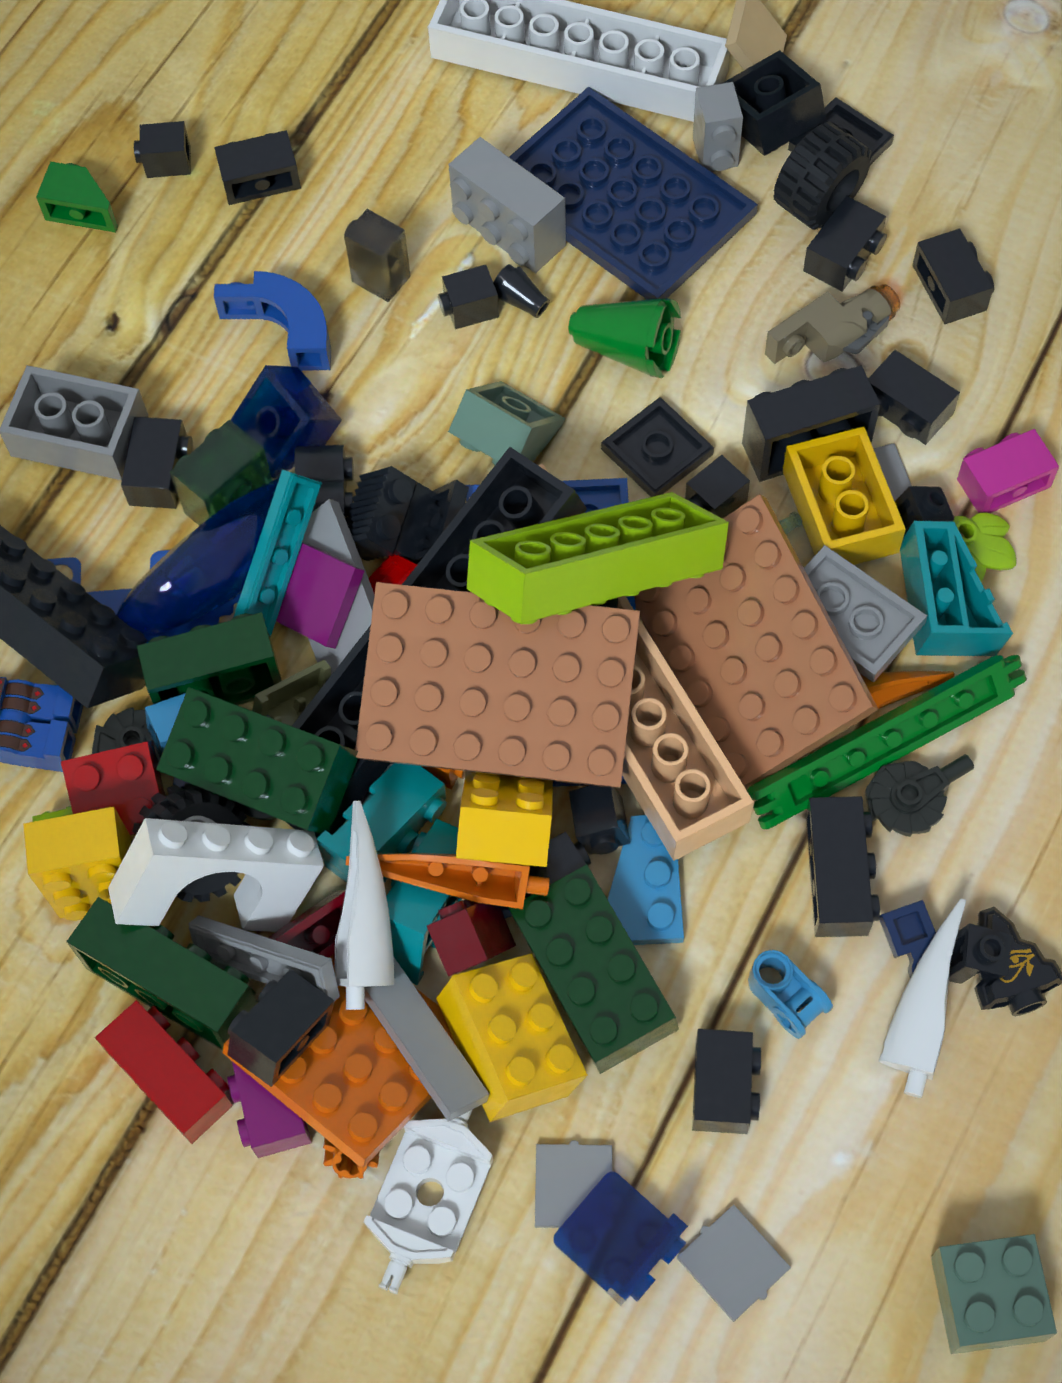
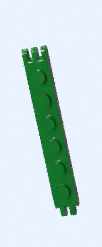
(886, 739)

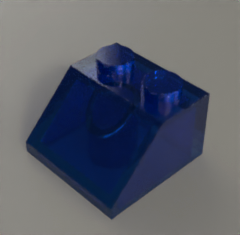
(285, 413)

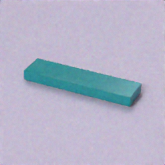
(278, 547)

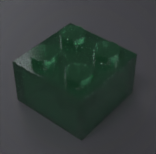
(219, 472)

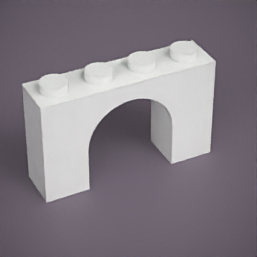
(174, 853)

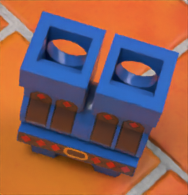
(37, 724)

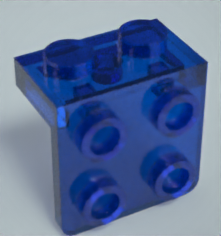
(619, 1238)

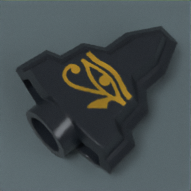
(1028, 974)

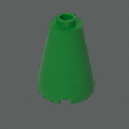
(630, 332)

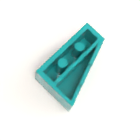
(947, 589)
(395, 814)
(416, 907)

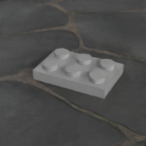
(865, 613)

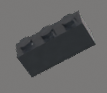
(841, 867)

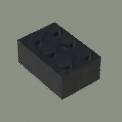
(804, 413)

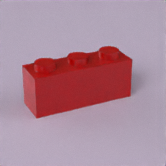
(166, 1070)

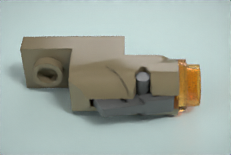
(832, 326)

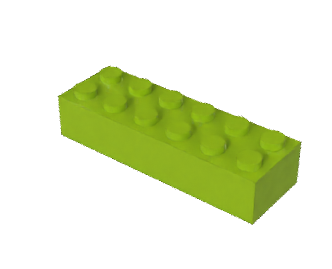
(595, 556)

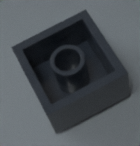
(777, 102)

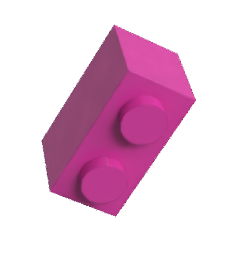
(1007, 471)

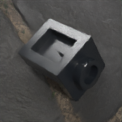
(923, 504)
(980, 951)

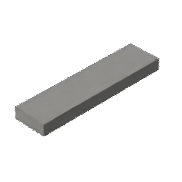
(261, 956)
(426, 1046)

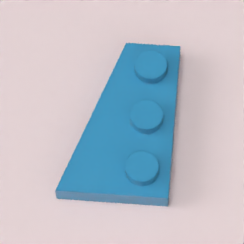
(647, 888)

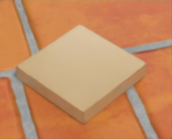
(753, 33)

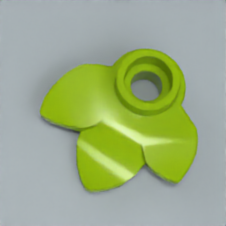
(986, 542)

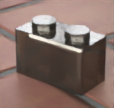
(377, 255)

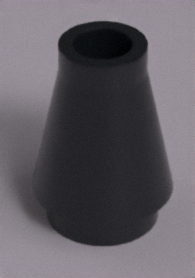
(519, 291)

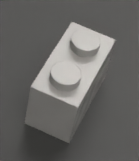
(717, 126)

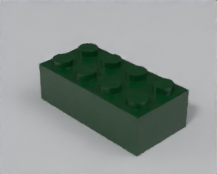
(258, 761)
(594, 969)
(163, 973)

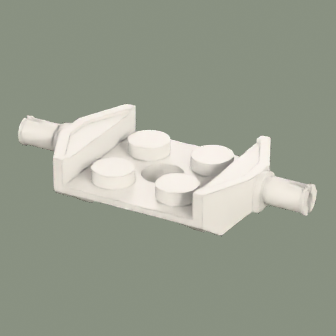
(421, 1233)

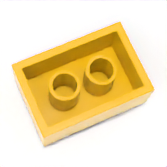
(844, 496)
(505, 819)
(75, 858)
(511, 1035)

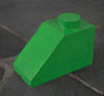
(74, 198)

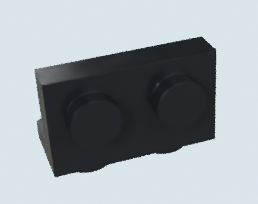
(428, 518)

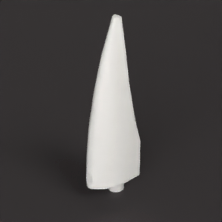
(364, 931)
(920, 1018)

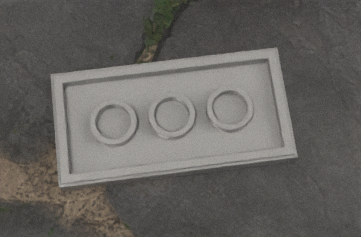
(331, 534)

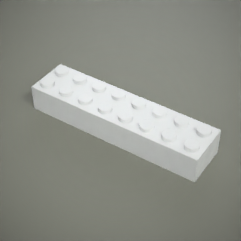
(581, 48)

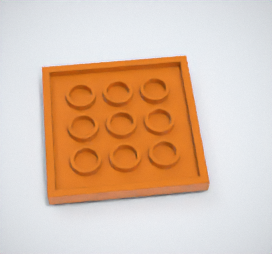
(353, 1082)

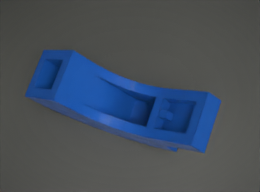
(288, 305)

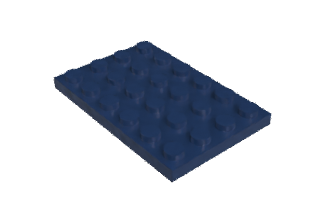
(633, 195)

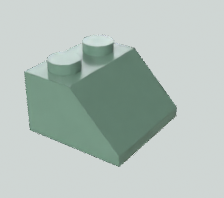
(501, 418)

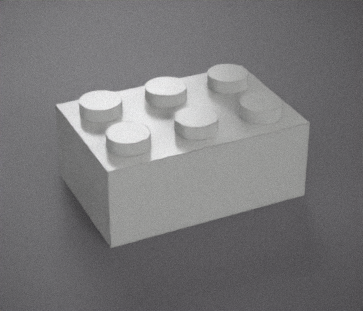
(507, 205)
(71, 422)

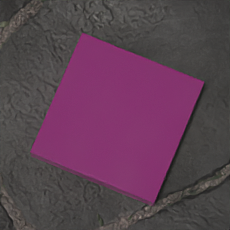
(319, 595)

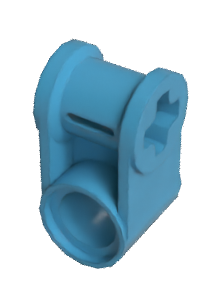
(788, 995)

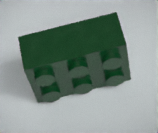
(221, 660)

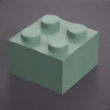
(993, 1294)

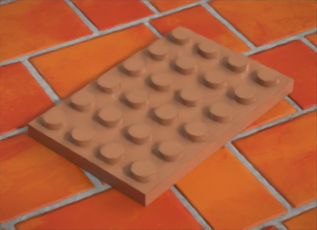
(757, 650)
(496, 696)

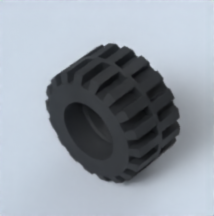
(821, 174)
(191, 802)

